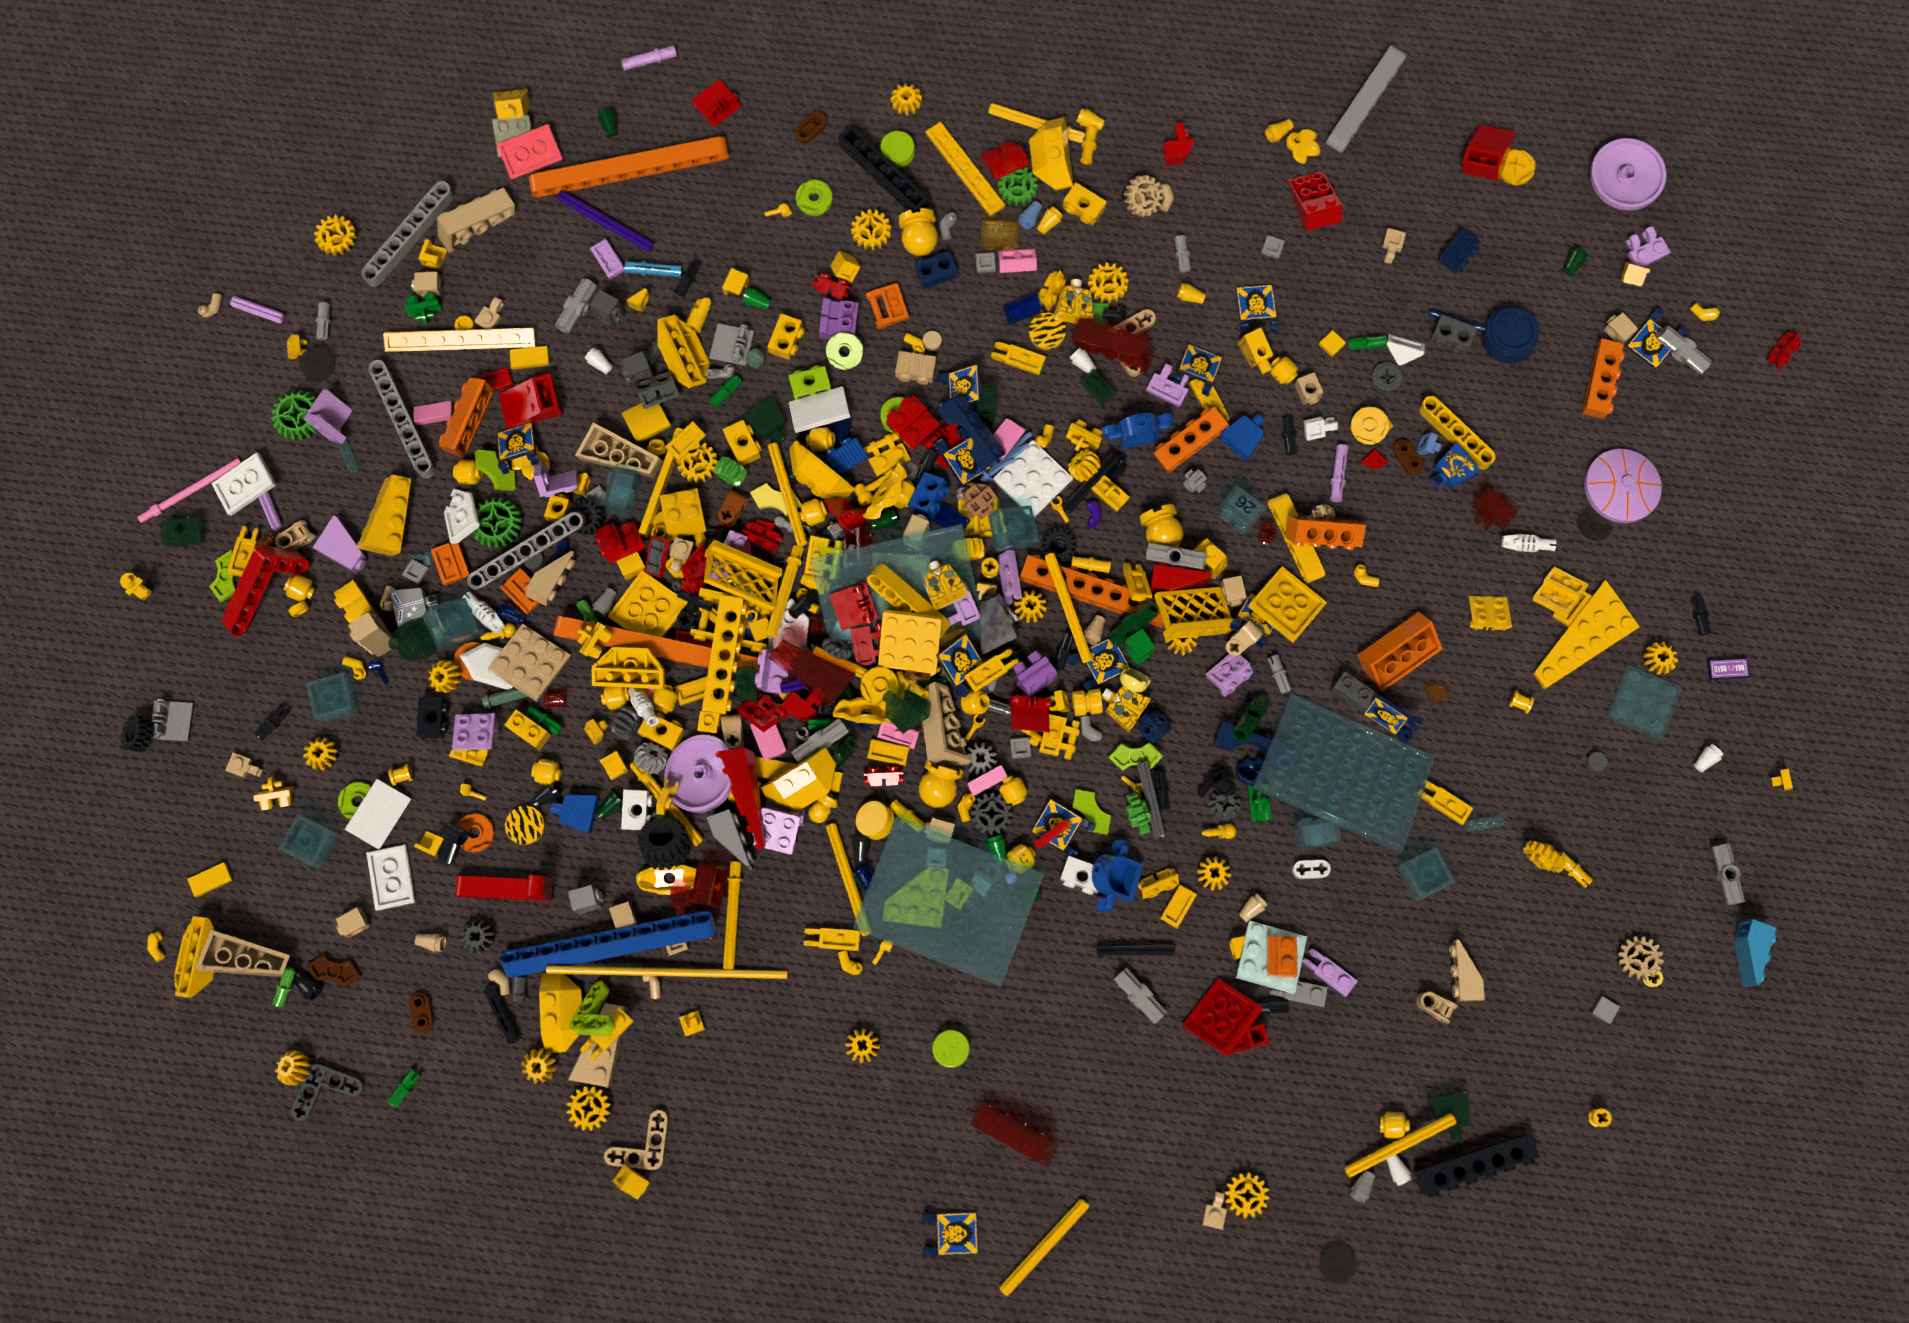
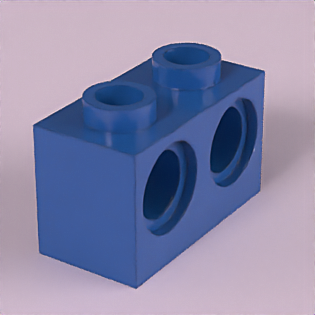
(924, 494)

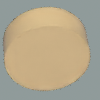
(932, 340)

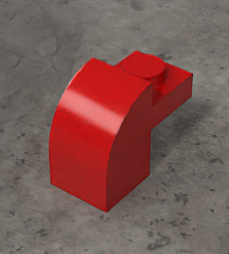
(1179, 150)
(801, 709)
(1253, 1037)

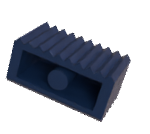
(1459, 251)

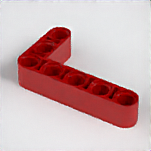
(255, 580)
(532, 889)

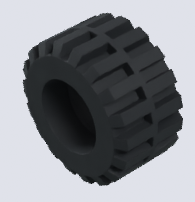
(658, 832)

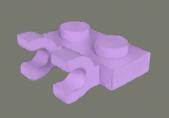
(1649, 253)
(1166, 389)
(966, 610)

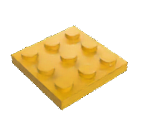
(1287, 604)
(647, 607)
(910, 641)

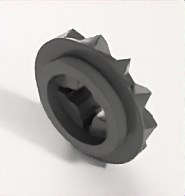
(1392, 371)
(836, 648)
(1229, 812)

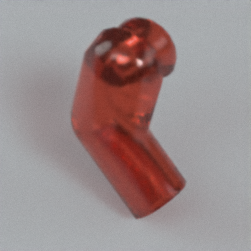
(815, 623)

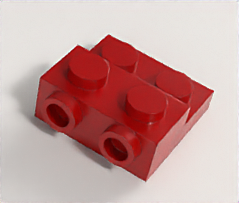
(1004, 159)
(912, 422)
(619, 541)

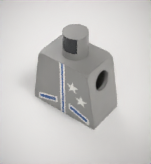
(411, 604)

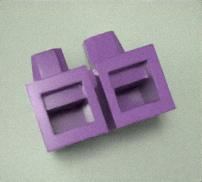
(837, 318)
(1036, 677)

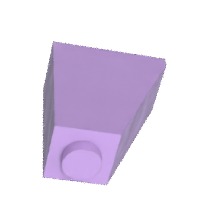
(340, 546)

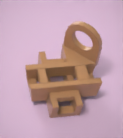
(982, 499)

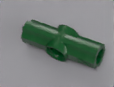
(1133, 623)
(1251, 718)

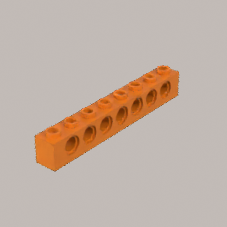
(1085, 594)

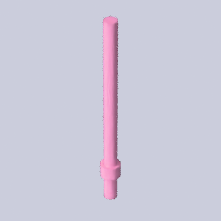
(156, 509)

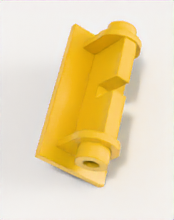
(1054, 283)
(1167, 881)

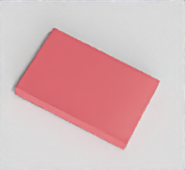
(529, 151)

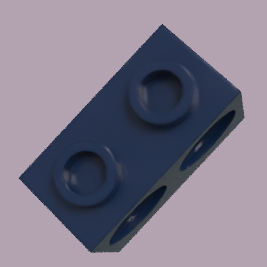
(938, 275)

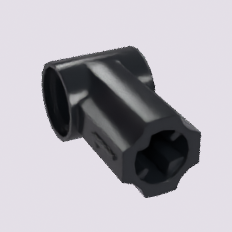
(454, 837)

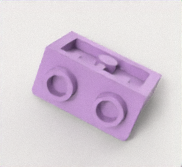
(1230, 673)

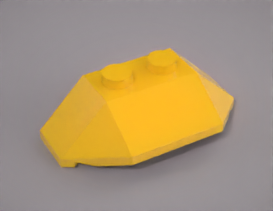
(1051, 154)
(682, 351)
(816, 474)
(628, 668)
(802, 783)
(186, 978)
(558, 1004)

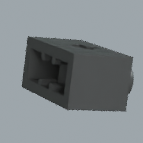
(1353, 692)

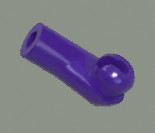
(1096, 513)

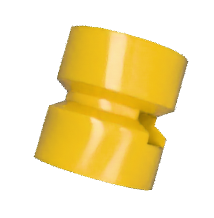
(1087, 702)

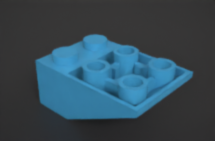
(1752, 950)

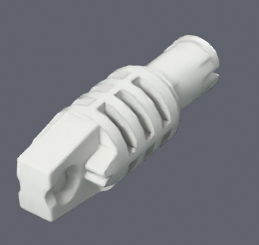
(1527, 543)
(484, 613)
(643, 706)

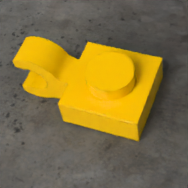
(665, 801)

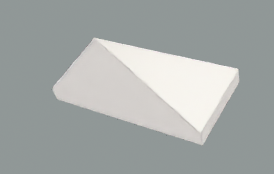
(1404, 349)

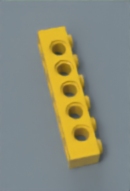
(726, 605)

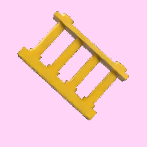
(713, 596)

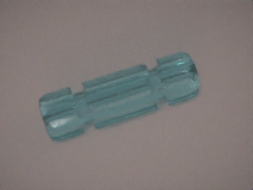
(348, 457)
(1484, 823)

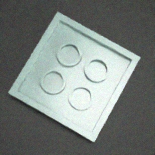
(1253, 957)

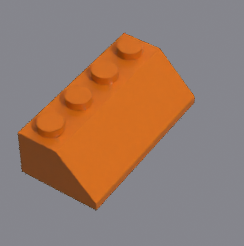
(466, 417)
(1400, 651)

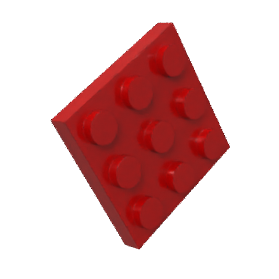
(1222, 1017)

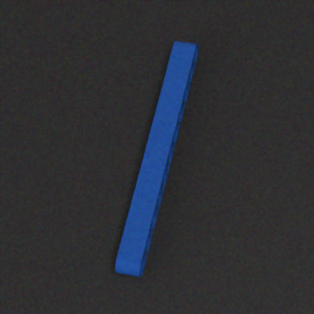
(608, 944)

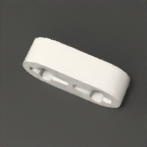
(1311, 864)

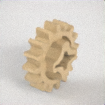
(1144, 195)
(1639, 950)

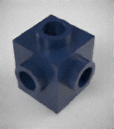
(1154, 726)

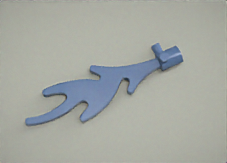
(1015, 451)

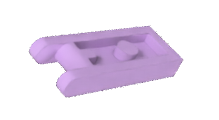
(1009, 576)

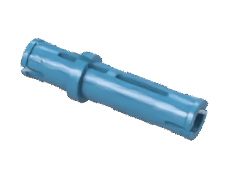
(653, 269)

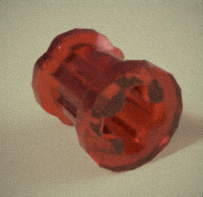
(1271, 532)
(554, 700)

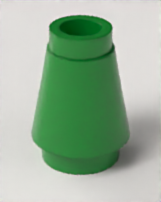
(756, 299)
(997, 846)

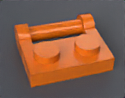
(893, 303)

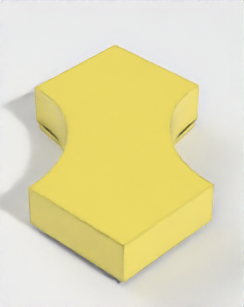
(767, 497)

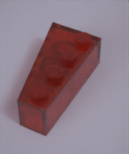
(1113, 343)
(813, 672)
(1014, 1134)

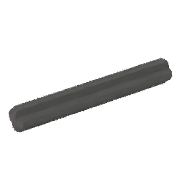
(1151, 799)

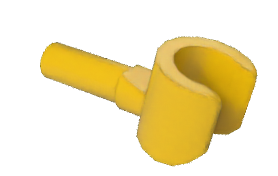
(783, 209)
(1059, 507)
(755, 610)
(974, 727)
(1136, 787)
(465, 790)
(884, 946)

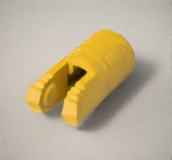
(699, 314)

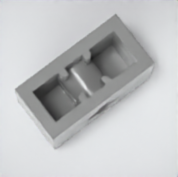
(586, 899)

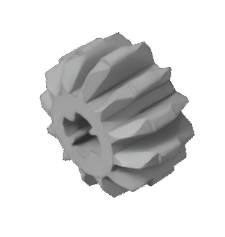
(650, 758)
(987, 759)

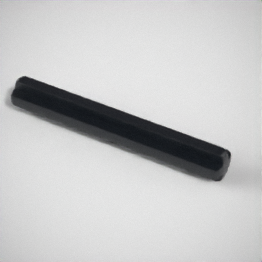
(1086, 487)
(1135, 949)

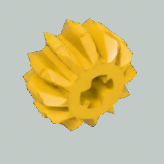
(901, 104)
(1084, 465)
(975, 548)
(1026, 612)
(1178, 645)
(1655, 663)
(444, 676)
(325, 758)
(1206, 873)
(869, 1044)
(292, 1068)
(545, 1069)

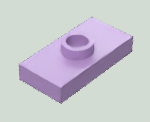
(607, 259)

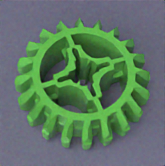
(282, 415)
(511, 523)

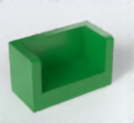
(1139, 647)

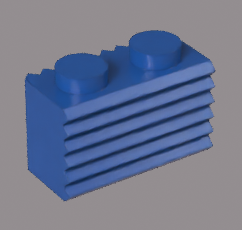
(846, 456)

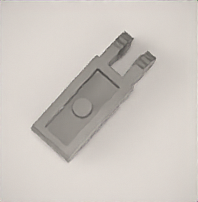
(1305, 993)

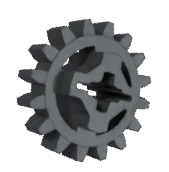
(992, 806)

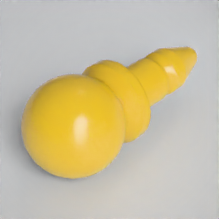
(509, 630)
(1222, 831)

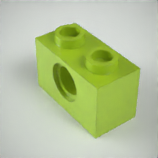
(817, 374)

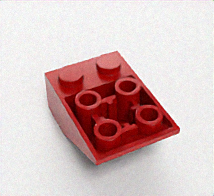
(1487, 152)
(1315, 201)
(530, 402)
(1173, 579)

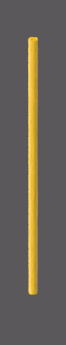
(666, 972)

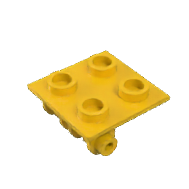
(1489, 612)

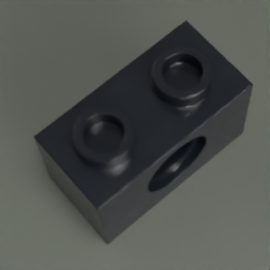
(426, 707)

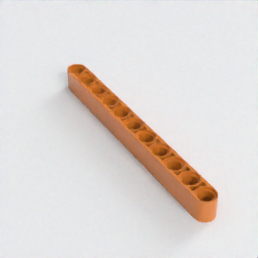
(628, 166)
(661, 647)

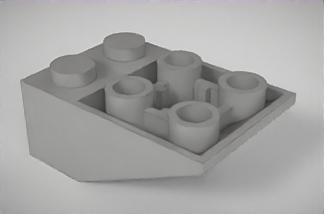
(726, 832)

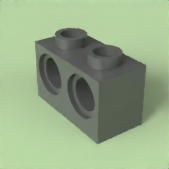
(607, 309)
(1454, 329)
(636, 368)
(656, 389)

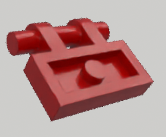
(863, 644)
(759, 714)

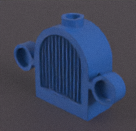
(1138, 429)
(1116, 876)

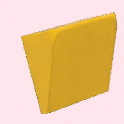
(639, 300)
(583, 483)
(1236, 946)

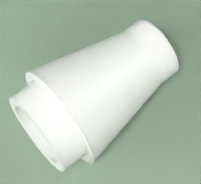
(598, 360)
(1082, 360)
(1708, 758)
(1398, 1170)

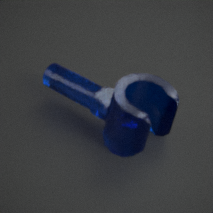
(561, 545)
(376, 665)

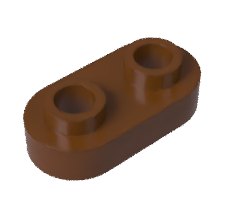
(810, 128)
(1406, 457)
(421, 1012)

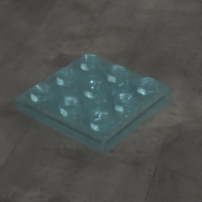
(1644, 702)

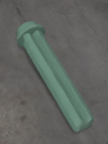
(502, 697)

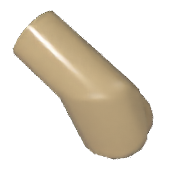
(654, 986)

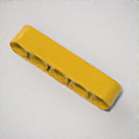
(1455, 423)
(1305, 556)
(901, 595)

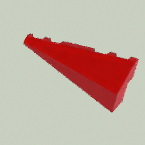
(742, 774)

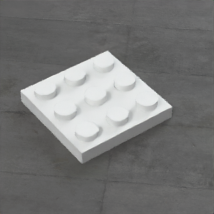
(1033, 478)

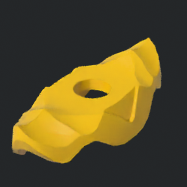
(887, 494)
(852, 710)
(653, 879)

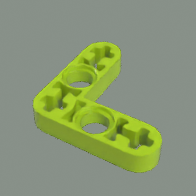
(586, 1021)

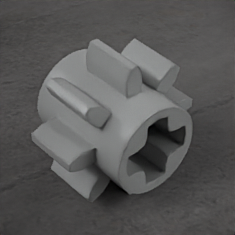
(1194, 481)

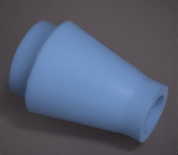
(1029, 216)

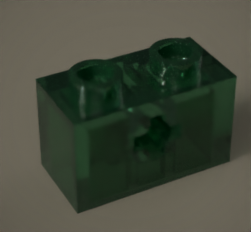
(192, 535)

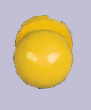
(918, 232)
(1162, 526)
(939, 785)

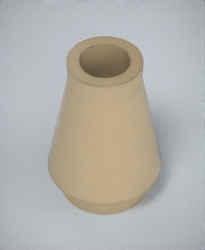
(1094, 630)
(1253, 907)
(432, 942)

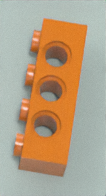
(1593, 405)
(1208, 416)
(1299, 527)

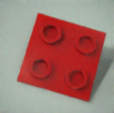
(716, 103)
(949, 435)
(847, 516)
(694, 571)
(853, 606)
(1030, 713)

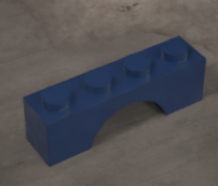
(985, 447)
(1226, 740)

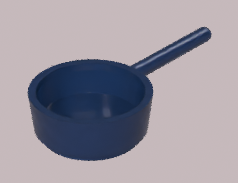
(1506, 335)

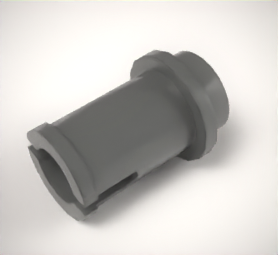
(519, 990)

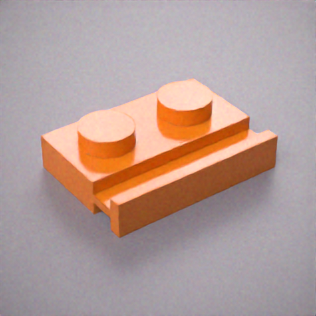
(450, 563)
(516, 589)
(1282, 956)

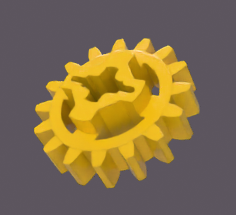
(879, 228)
(337, 242)
(1110, 290)
(705, 466)
(1544, 856)
(586, 1118)
(1246, 1205)

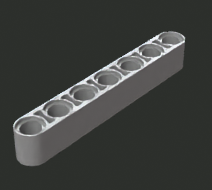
(1366, 99)
(407, 242)
(396, 413)
(519, 556)

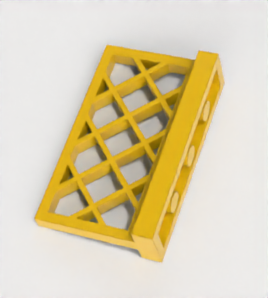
(745, 564)
(1201, 627)

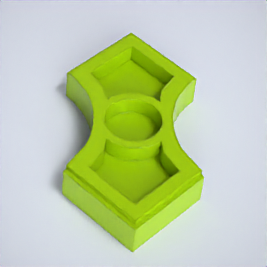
(488, 463)
(224, 583)
(1127, 756)
(1085, 804)

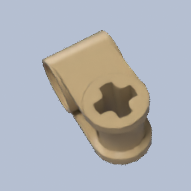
(295, 536)
(1244, 637)
(733, 729)
(1439, 1007)

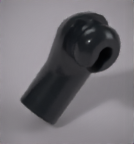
(1116, 314)
(1118, 469)

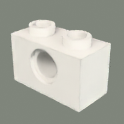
(630, 799)
(1070, 872)

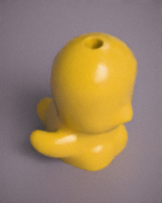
(822, 807)

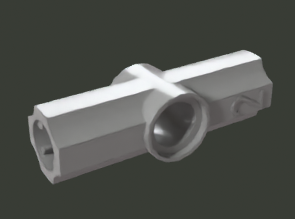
(576, 306)
(1684, 349)
(1188, 557)
(820, 740)
(1731, 887)
(1140, 995)

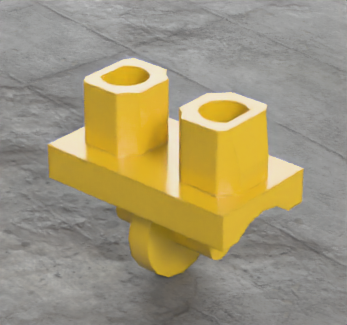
(1084, 438)
(1110, 493)
(135, 586)
(589, 646)
(474, 757)
(283, 794)

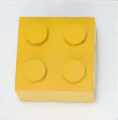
(682, 513)

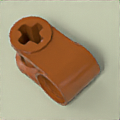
(732, 506)

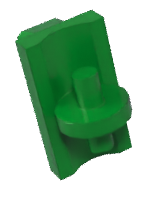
(422, 310)
(1259, 805)

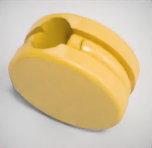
(874, 820)

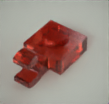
(680, 899)

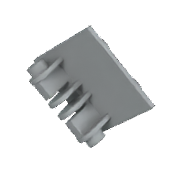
(731, 344)
(171, 720)

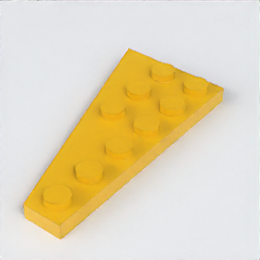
(1595, 629)

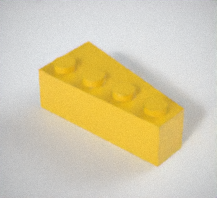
(387, 518)

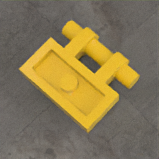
(884, 461)
(818, 547)
(1052, 741)

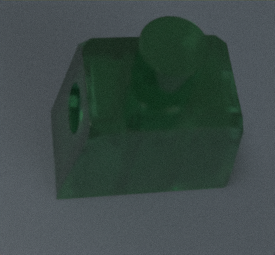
(988, 403)
(767, 420)
(413, 640)
(906, 709)
(1452, 1104)

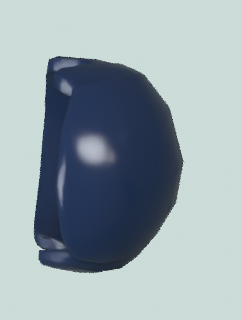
(1248, 771)

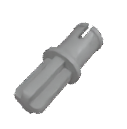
(1182, 253)
(323, 320)
(1279, 674)

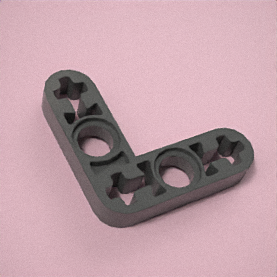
(324, 1080)

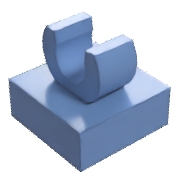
(1428, 444)

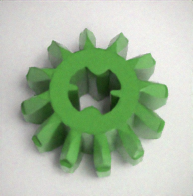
(730, 471)

